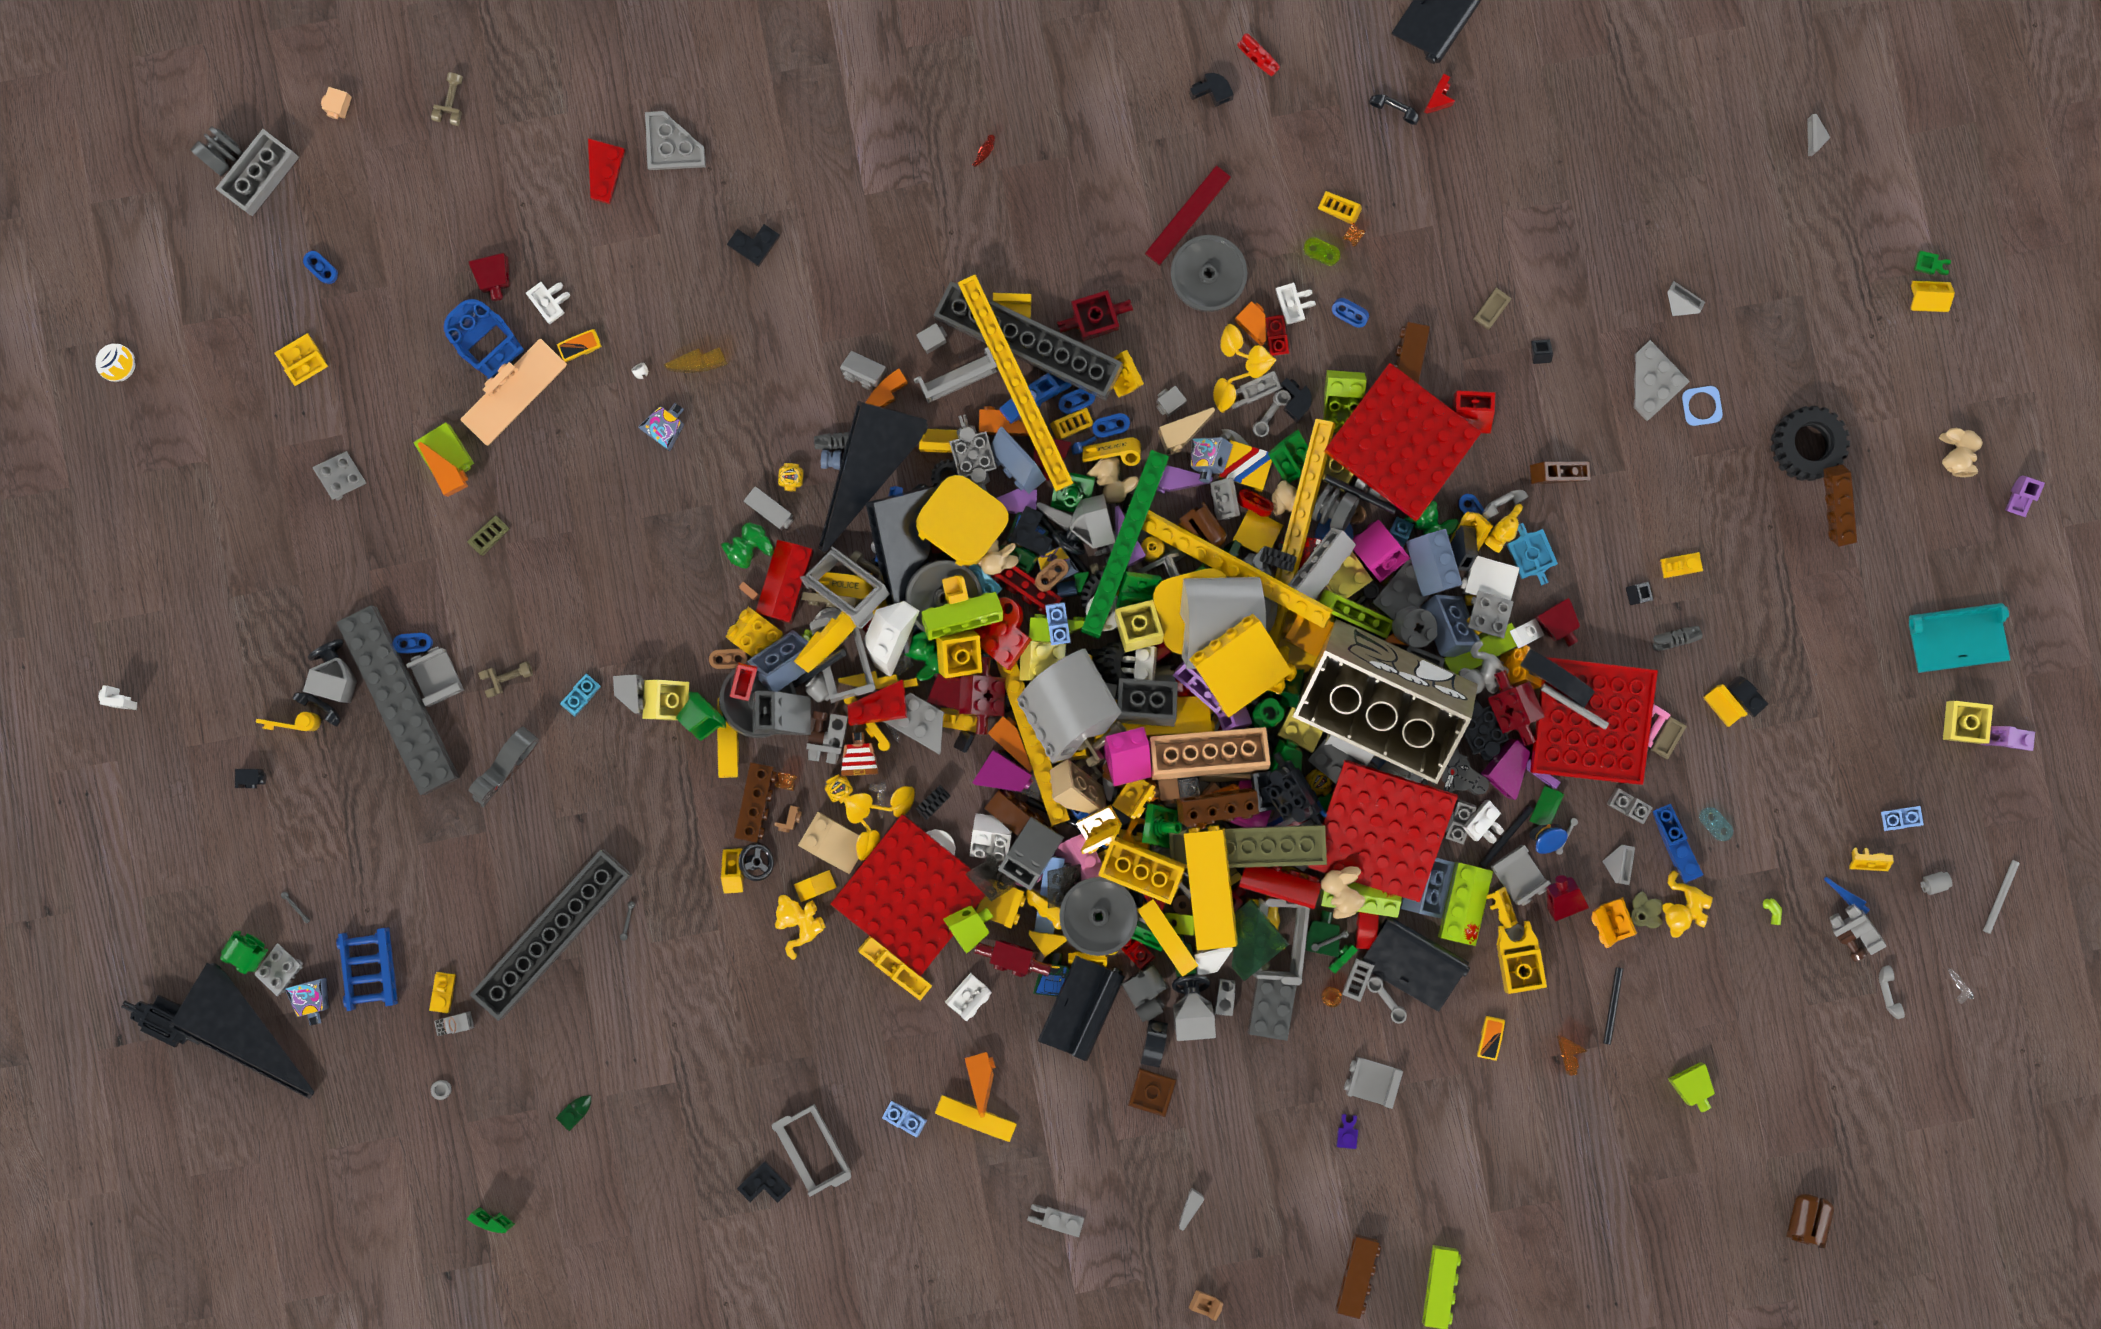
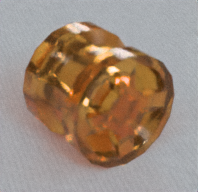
(1354, 234)
(786, 781)
(1327, 997)

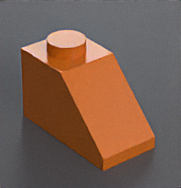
(1252, 321)

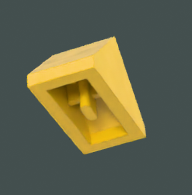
(815, 886)
(1047, 942)

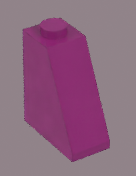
(1508, 768)
(1003, 774)

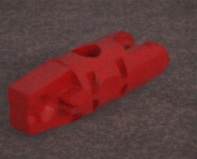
(1258, 54)

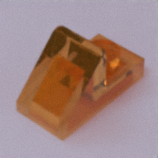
(1569, 1049)

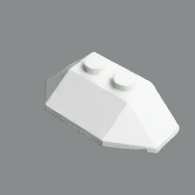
(889, 634)

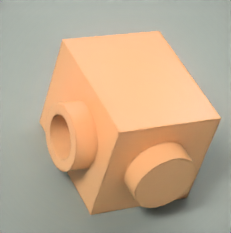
(336, 103)

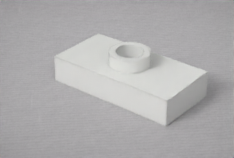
(1527, 633)

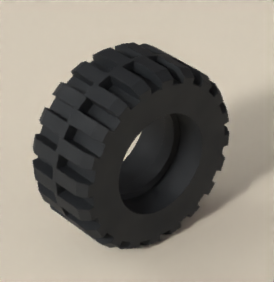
(1827, 425)

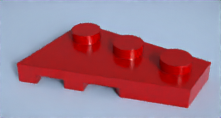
(604, 169)
(879, 706)

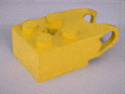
(1517, 954)

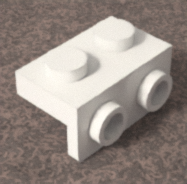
(968, 997)

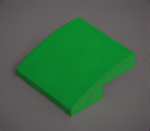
(1290, 456)
(1136, 588)
(484, 1220)

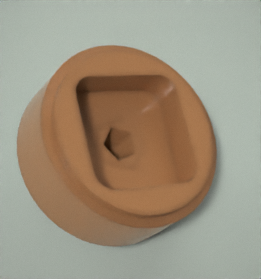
(1359, 515)

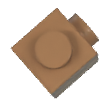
(1167, 790)

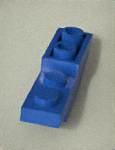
(1041, 390)
(1676, 843)

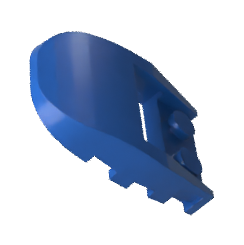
(469, 324)

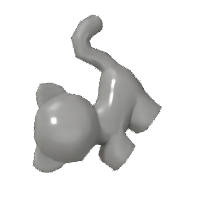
(1484, 676)

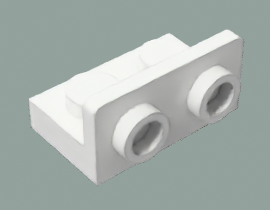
(110, 697)

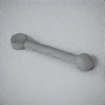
(1573, 822)

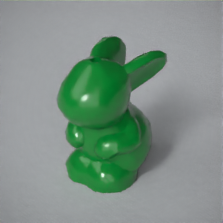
(1429, 521)
(741, 549)
(924, 650)
(1267, 713)

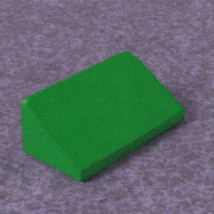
(1546, 806)

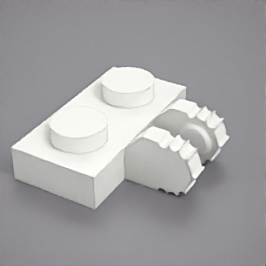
(546, 303)
(1290, 303)
(1144, 663)
(1482, 820)

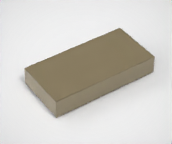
(1492, 308)
(1668, 737)

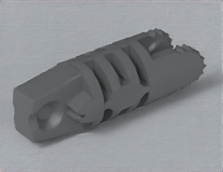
(829, 441)
(1675, 638)

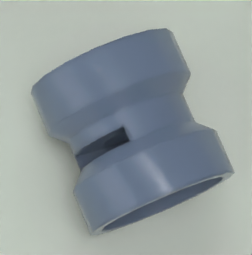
(831, 459)

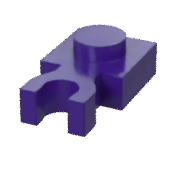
(1347, 1134)

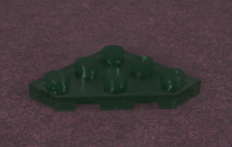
(1256, 940)

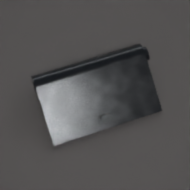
(1434, 25)
(1409, 955)
(1081, 1008)

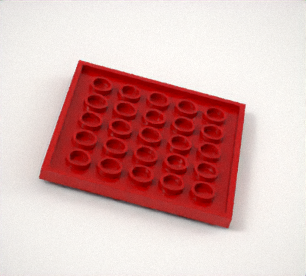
(1402, 442)
(1581, 749)
(1385, 829)
(907, 893)

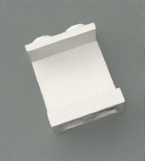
(1490, 578)

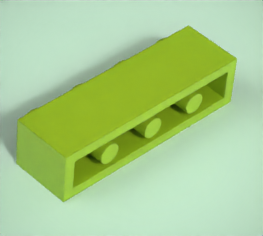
(1357, 613)
(962, 616)
(1491, 645)
(1440, 1287)

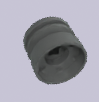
(217, 151)
(1336, 508)

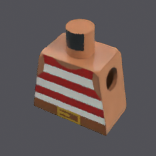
(859, 757)

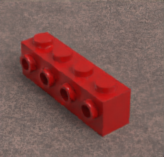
(1025, 585)

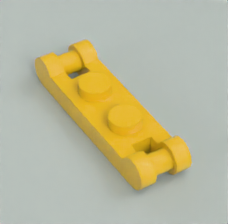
(873, 730)

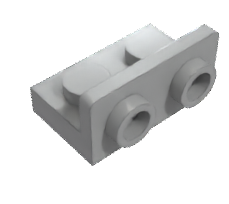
(1224, 499)

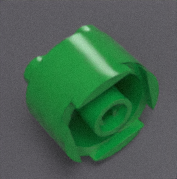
(243, 952)

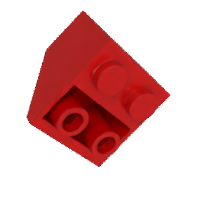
(1476, 408)

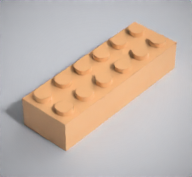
(1209, 753)

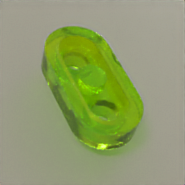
(1322, 249)

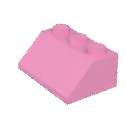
(1072, 853)

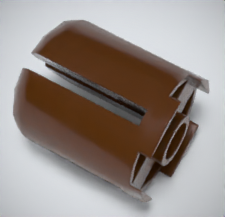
(1203, 520)
(1810, 1220)

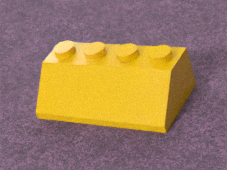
(1142, 870)

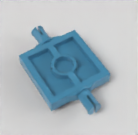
(1532, 554)

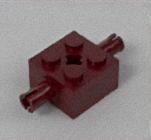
(1102, 306)
(982, 696)
(1516, 707)
(1013, 957)

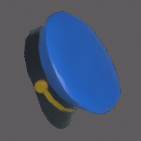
(1548, 837)

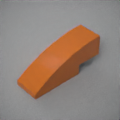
(883, 392)

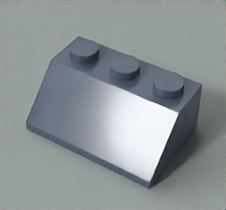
(1016, 462)
(1433, 562)
(1452, 628)
(776, 662)
(1435, 892)

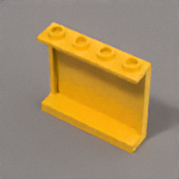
(1240, 665)

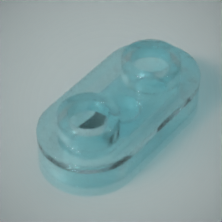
(1715, 825)

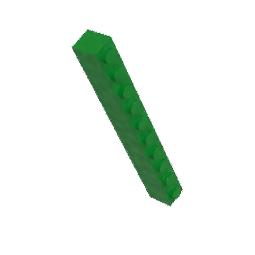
(1125, 544)

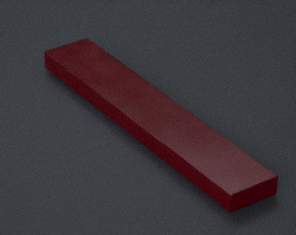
(1188, 215)

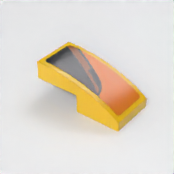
(579, 345)
(1491, 1038)

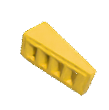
(1337, 213)
(1055, 425)

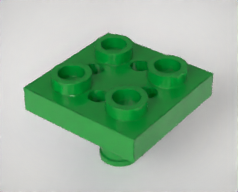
(1071, 497)
(1158, 825)

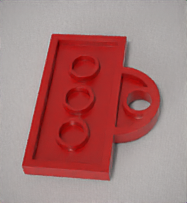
(1004, 638)

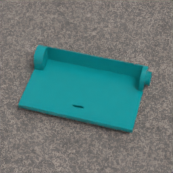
(1947, 635)

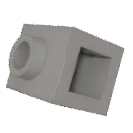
(932, 338)
(1170, 401)

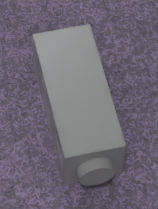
(769, 509)

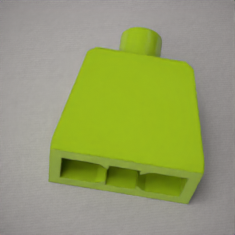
(1185, 923)
(968, 926)
(1694, 1086)

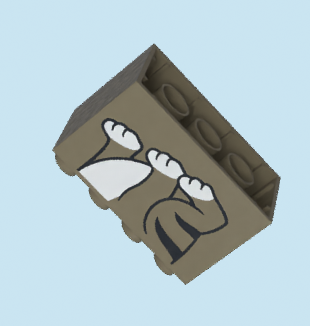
(1387, 701)

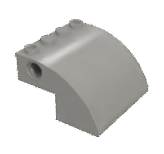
(1216, 605)
(1068, 705)

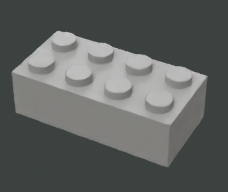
(257, 172)

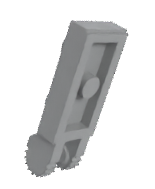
(1258, 389)
(1058, 1220)

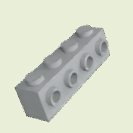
(1323, 563)

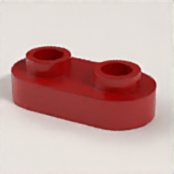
(1255, 502)

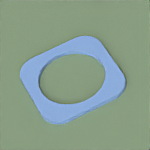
(1690, 419)

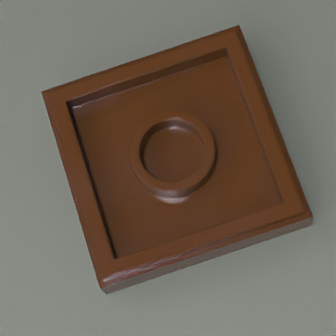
(1152, 1092)

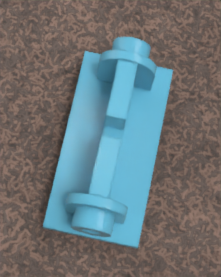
(987, 584)

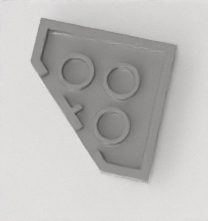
(670, 144)
(1655, 380)

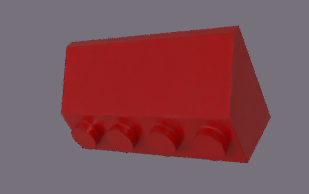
(783, 582)
(1282, 884)

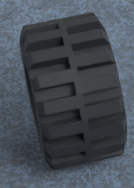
(1110, 660)

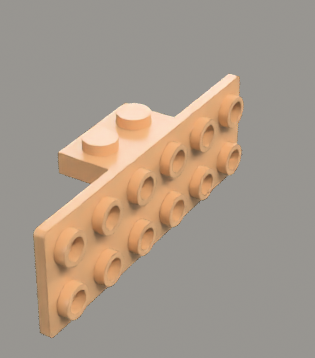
(513, 391)

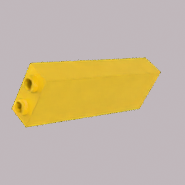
(1191, 717)
(1210, 888)

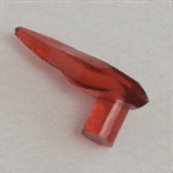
(985, 150)

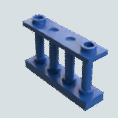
(385, 976)

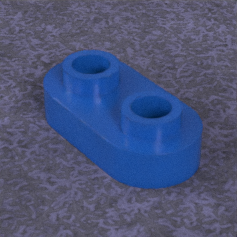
(321, 268)
(1350, 313)
(1076, 400)
(1110, 425)
(1474, 507)
(413, 643)

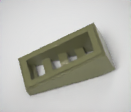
(493, 540)

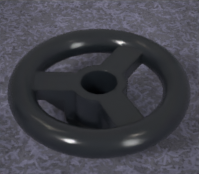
(748, 864)

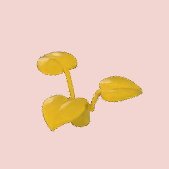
(1258, 364)
(859, 807)

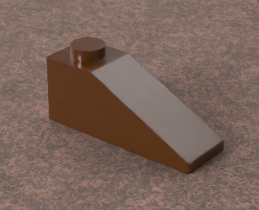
(1559, 472)

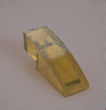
(697, 362)

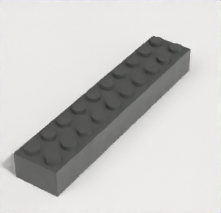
(1036, 344)
(398, 700)
(551, 934)

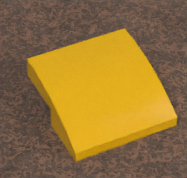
(301, 359)
(1257, 532)

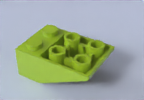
(1342, 395)
(1040, 631)

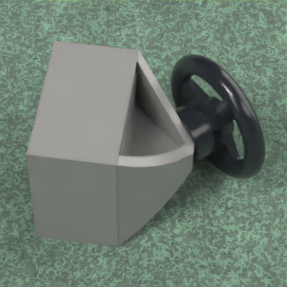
(1088, 523)
(333, 677)
(1193, 1013)

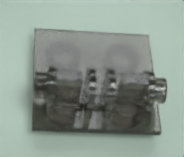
(990, 879)
(1061, 881)

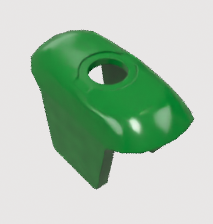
(700, 716)

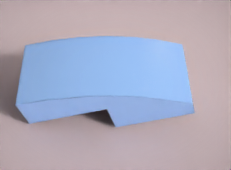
(1057, 623)
(1902, 818)
(904, 1119)

